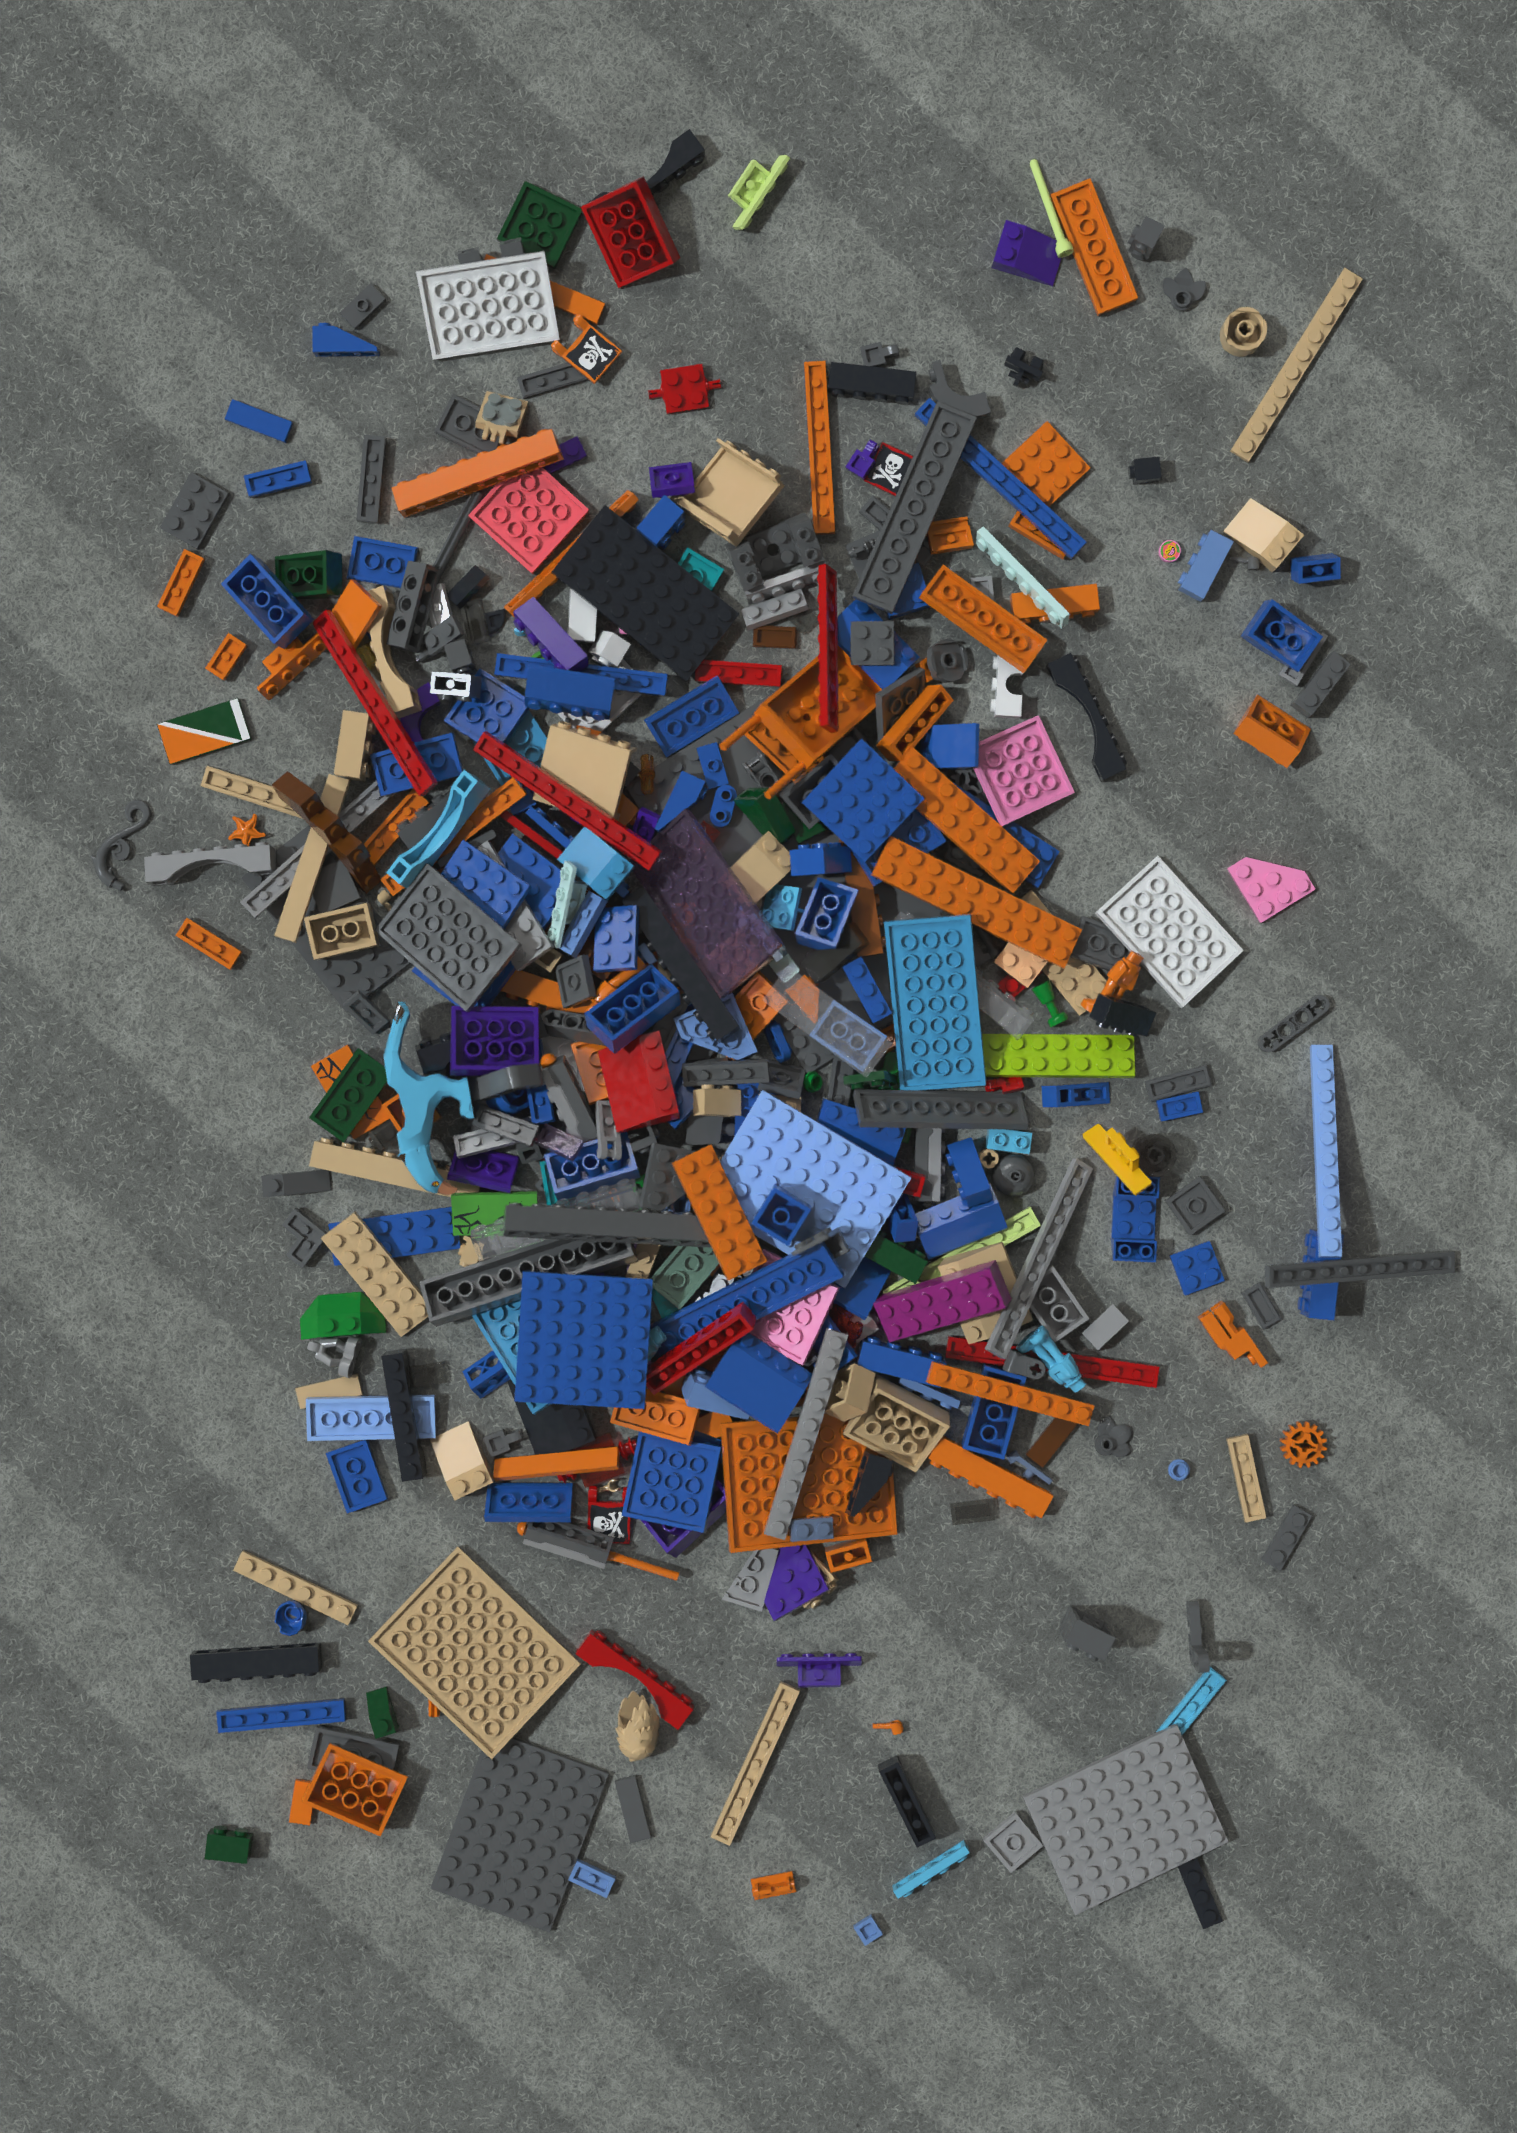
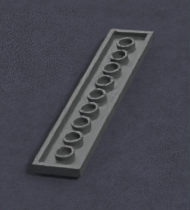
(914, 507)

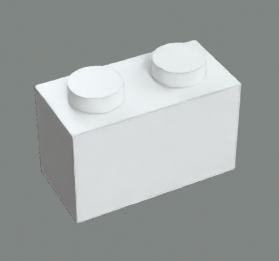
(608, 648)

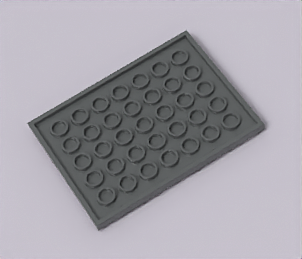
(520, 1832)

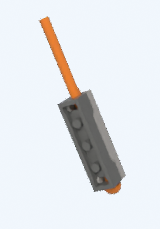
(568, 1097)
(581, 1545)

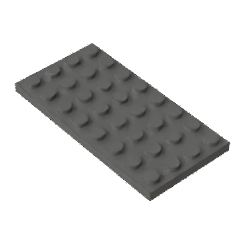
(344, 973)

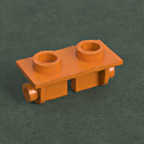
(773, 1885)

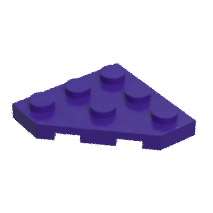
(794, 1581)

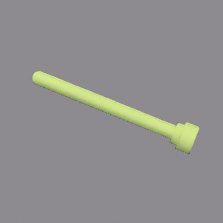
(1063, 246)

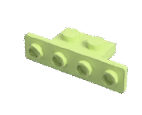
(753, 187)

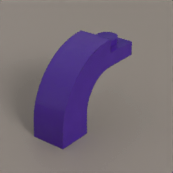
(413, 721)

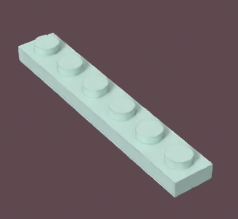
(1027, 583)

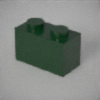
(228, 1845)

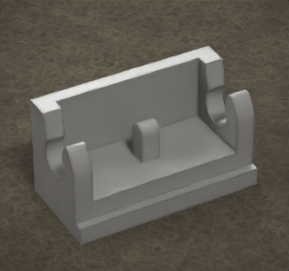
(1105, 1327)

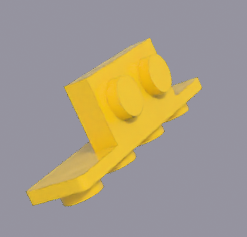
(1118, 1156)

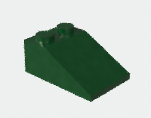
(311, 574)

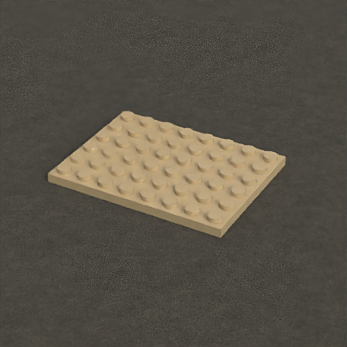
(474, 1652)

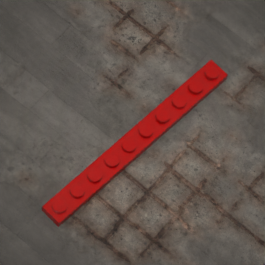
(375, 703)
(567, 800)
(1088, 1366)

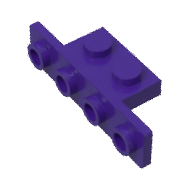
(819, 1670)

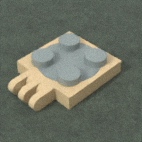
(501, 416)

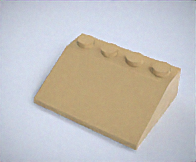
(982, 1326)
(899, 1424)

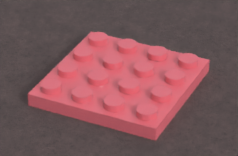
(529, 516)

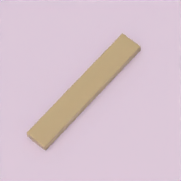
(245, 790)

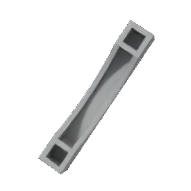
(167, 869)

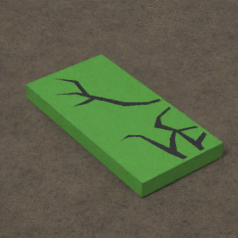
(484, 1208)

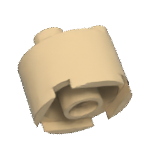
(1254, 327)

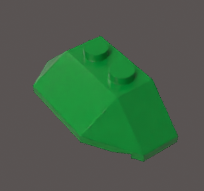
(341, 1316)

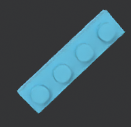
(938, 1865)

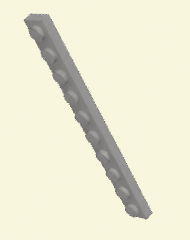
(282, 878)
(1039, 1258)
(805, 1433)

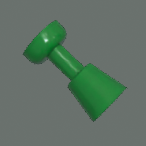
(1045, 995)

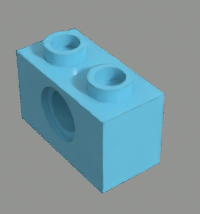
(1009, 1140)

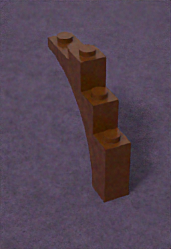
(330, 828)

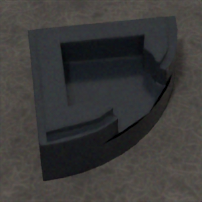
(495, 620)

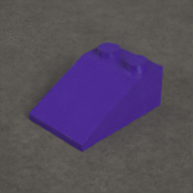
(1026, 254)

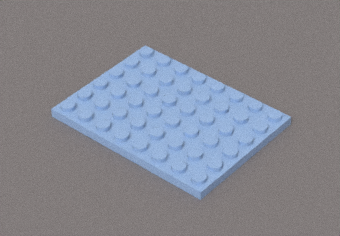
(818, 1166)

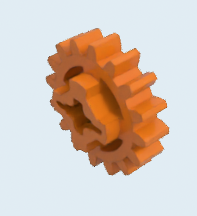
(1304, 1435)

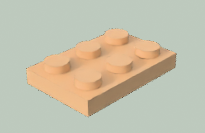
(1020, 964)

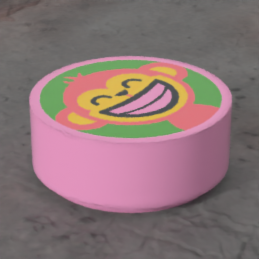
(1169, 551)

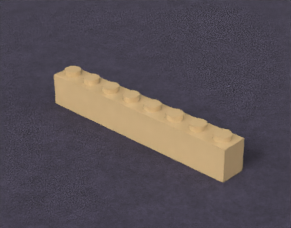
(373, 1166)

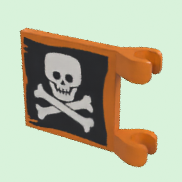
(590, 352)

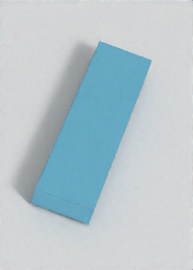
(1194, 1701)

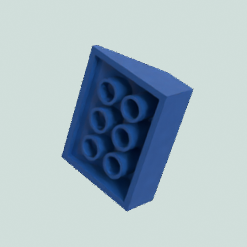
(844, 1121)
(759, 1381)

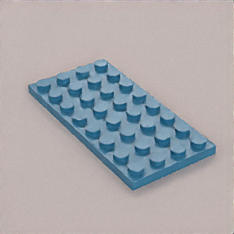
(935, 1002)

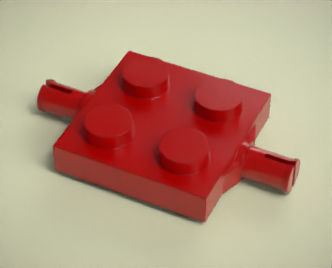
(684, 388)

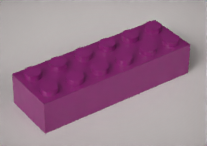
(942, 1301)

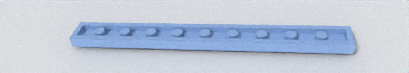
(1325, 1151)

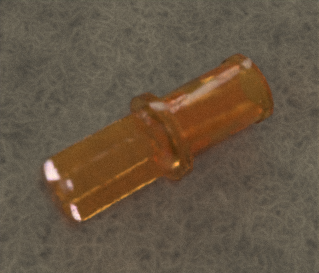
(646, 774)

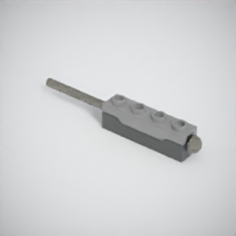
(928, 1162)

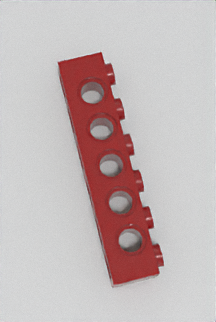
(699, 1347)

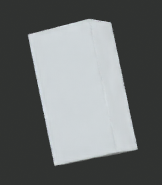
(581, 619)

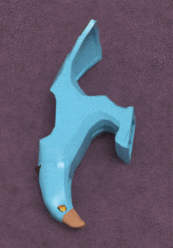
(419, 1100)

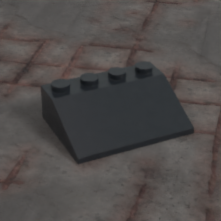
(556, 1426)

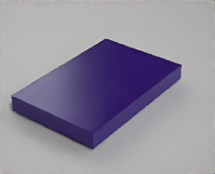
(485, 1170)

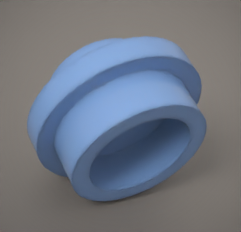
(1178, 1469)

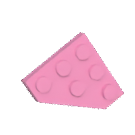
(1269, 886)

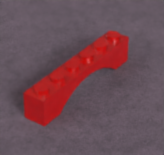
(599, 1652)

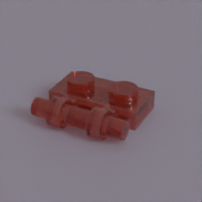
(843, 1321)

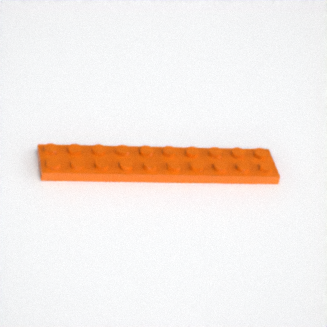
(965, 894)

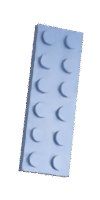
(363, 1417)

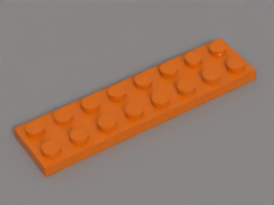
(967, 823)

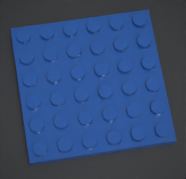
(583, 1340)

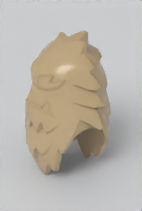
(637, 1727)

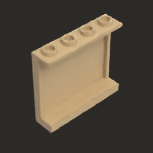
(731, 493)
(587, 765)

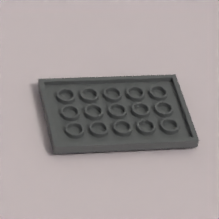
(448, 937)

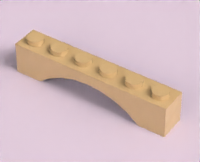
(399, 694)

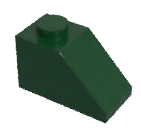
(381, 1712)

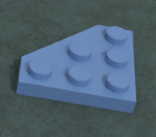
(737, 1046)

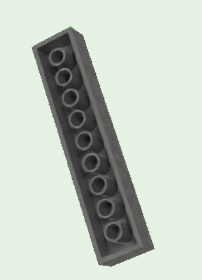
(500, 1278)

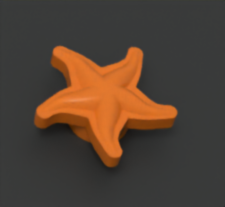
(246, 830)

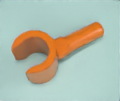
(895, 1726)

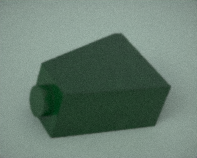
(765, 813)

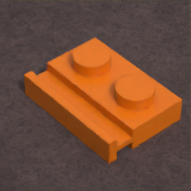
(949, 535)

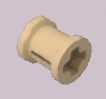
(992, 1163)

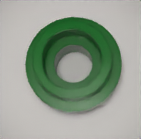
(812, 1081)

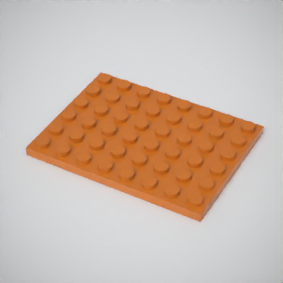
(753, 1469)

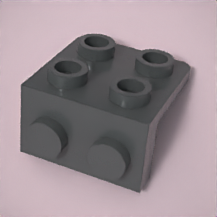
(645, 1144)
(833, 1239)

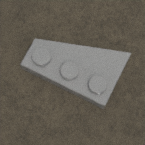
(753, 1580)

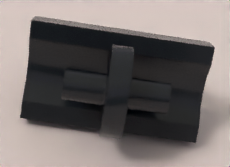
(1015, 363)

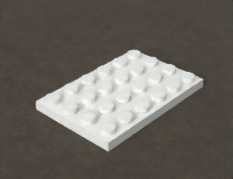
(488, 305)
(1171, 931)

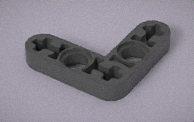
(1197, 1653)

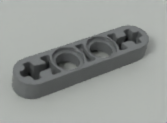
(1294, 1025)

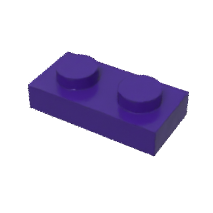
(572, 452)
(646, 823)

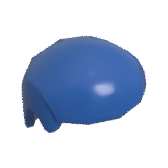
(288, 1625)

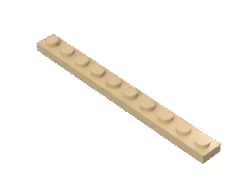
(1296, 365)

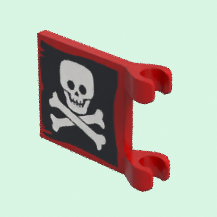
(888, 469)
(607, 1517)

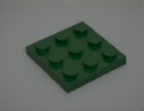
(541, 222)

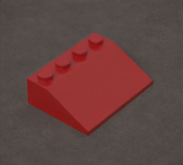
(630, 232)
(639, 1083)

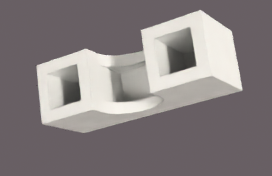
(1005, 703)

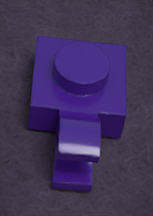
(861, 462)

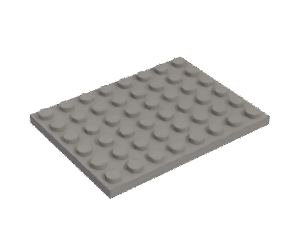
(1125, 1819)

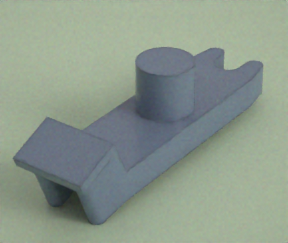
(1031, 1469)

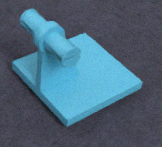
(782, 906)

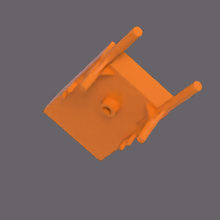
(795, 711)

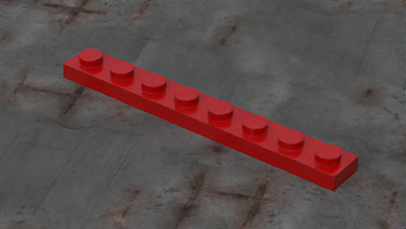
(828, 649)

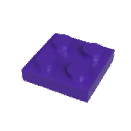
(671, 480)

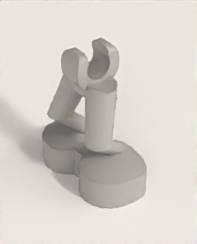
(350, 1348)

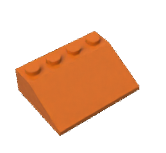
(354, 1789)

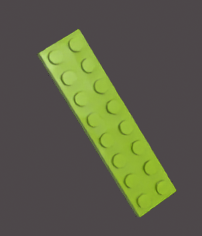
(1059, 1056)

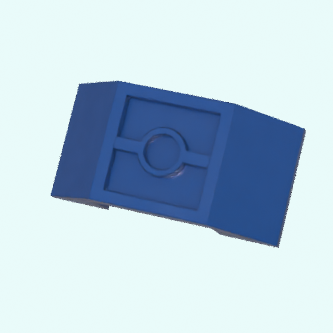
(1134, 1223)

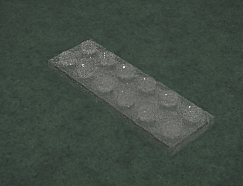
(827, 1021)

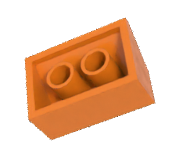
(1272, 731)

